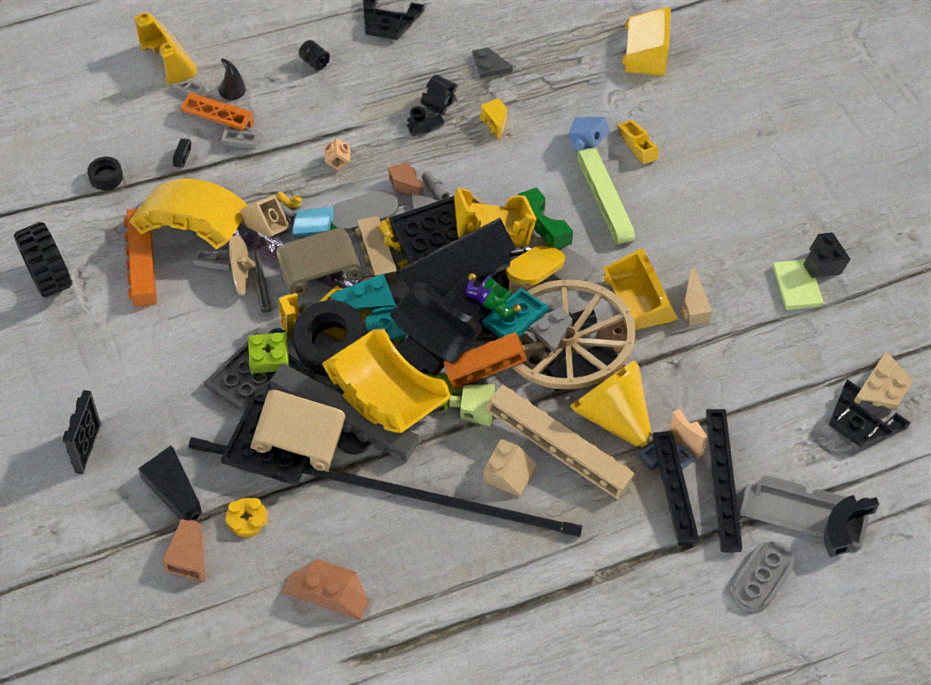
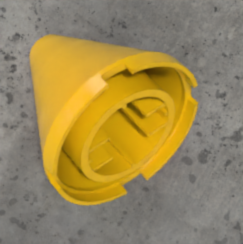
(619, 406)

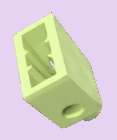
(474, 403)

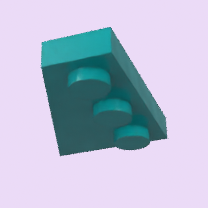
(367, 294)

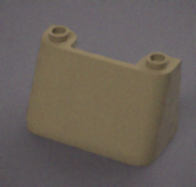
(317, 257)

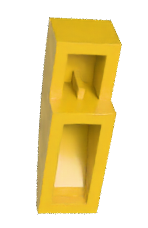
(638, 141)

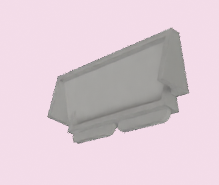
(790, 507)

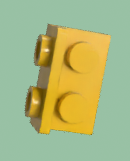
(288, 312)

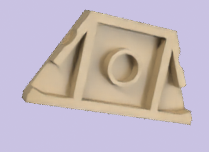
(885, 385)

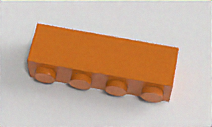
(486, 360)

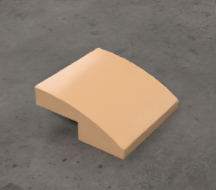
(688, 434)

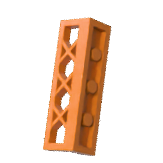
(217, 111)

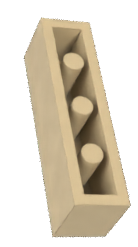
(376, 251)

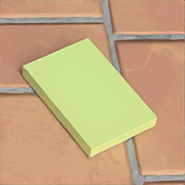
(797, 285)

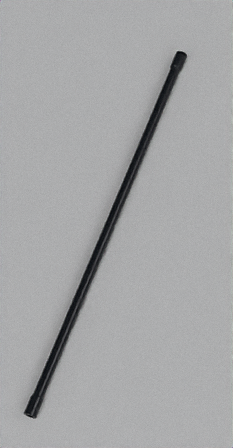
(563, 527)

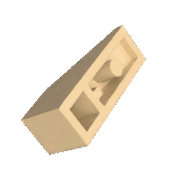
(696, 305)

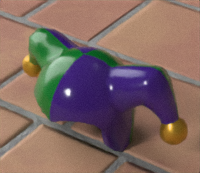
(491, 296)

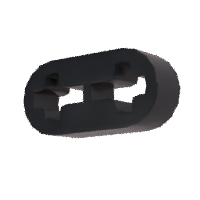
(182, 152)

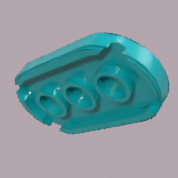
(381, 319)

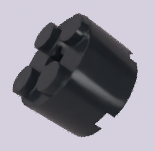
(439, 94)

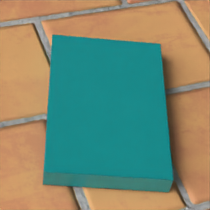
(531, 311)

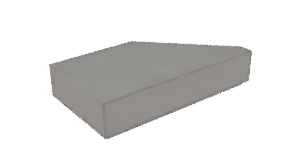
(188, 86)

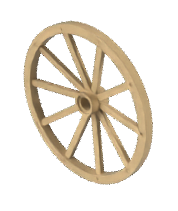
(574, 339)

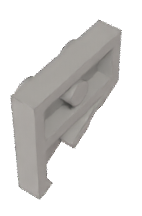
(213, 258)

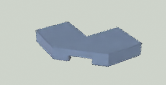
(649, 456)

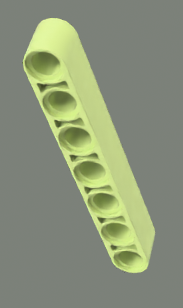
(606, 196)

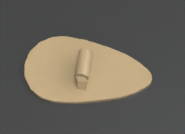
(240, 263)

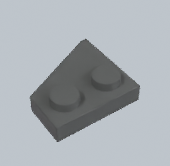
(490, 63)

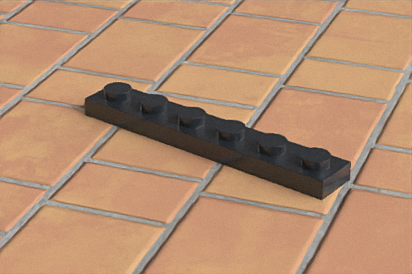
(675, 488)

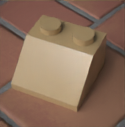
(265, 217)
(509, 468)

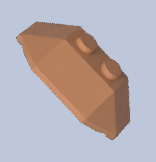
(328, 588)

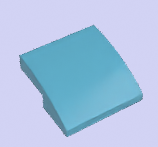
(312, 221)

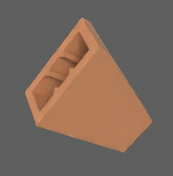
(186, 552)

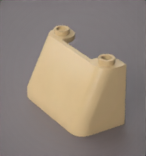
(299, 428)

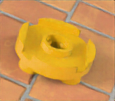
(390, 239)
(242, 507)

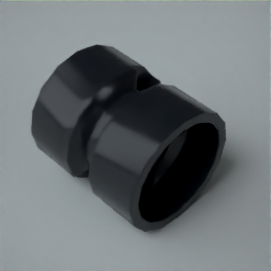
(314, 55)

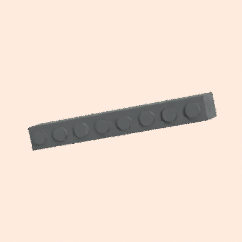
(296, 383)

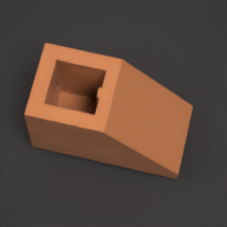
(404, 179)

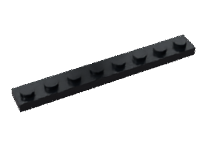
(723, 481)

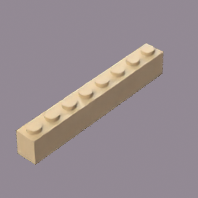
(560, 441)

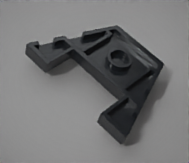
(389, 23)
(858, 423)

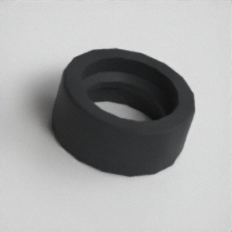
(105, 163)

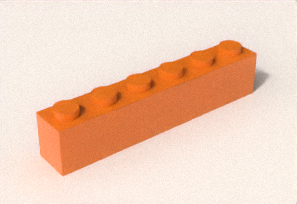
(140, 264)

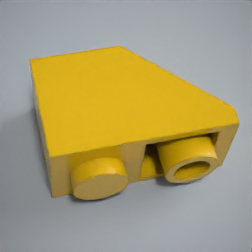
(495, 116)

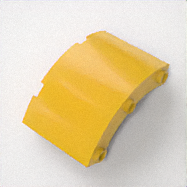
(192, 206)
(384, 383)

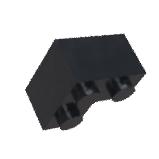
(826, 256)

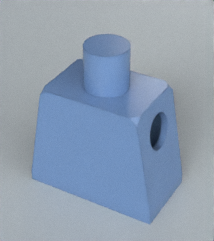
(588, 131)

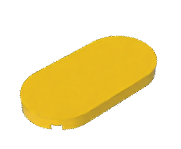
(535, 265)

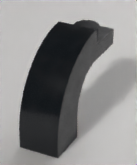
(836, 534)

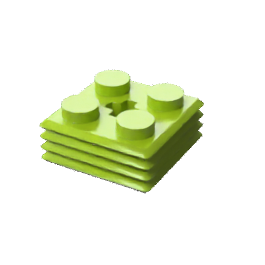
(267, 352)

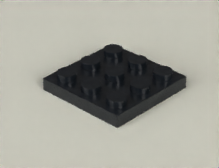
(82, 431)

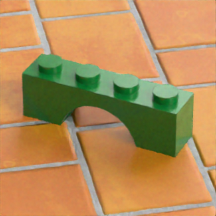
(554, 232)

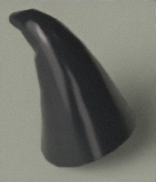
(232, 85)

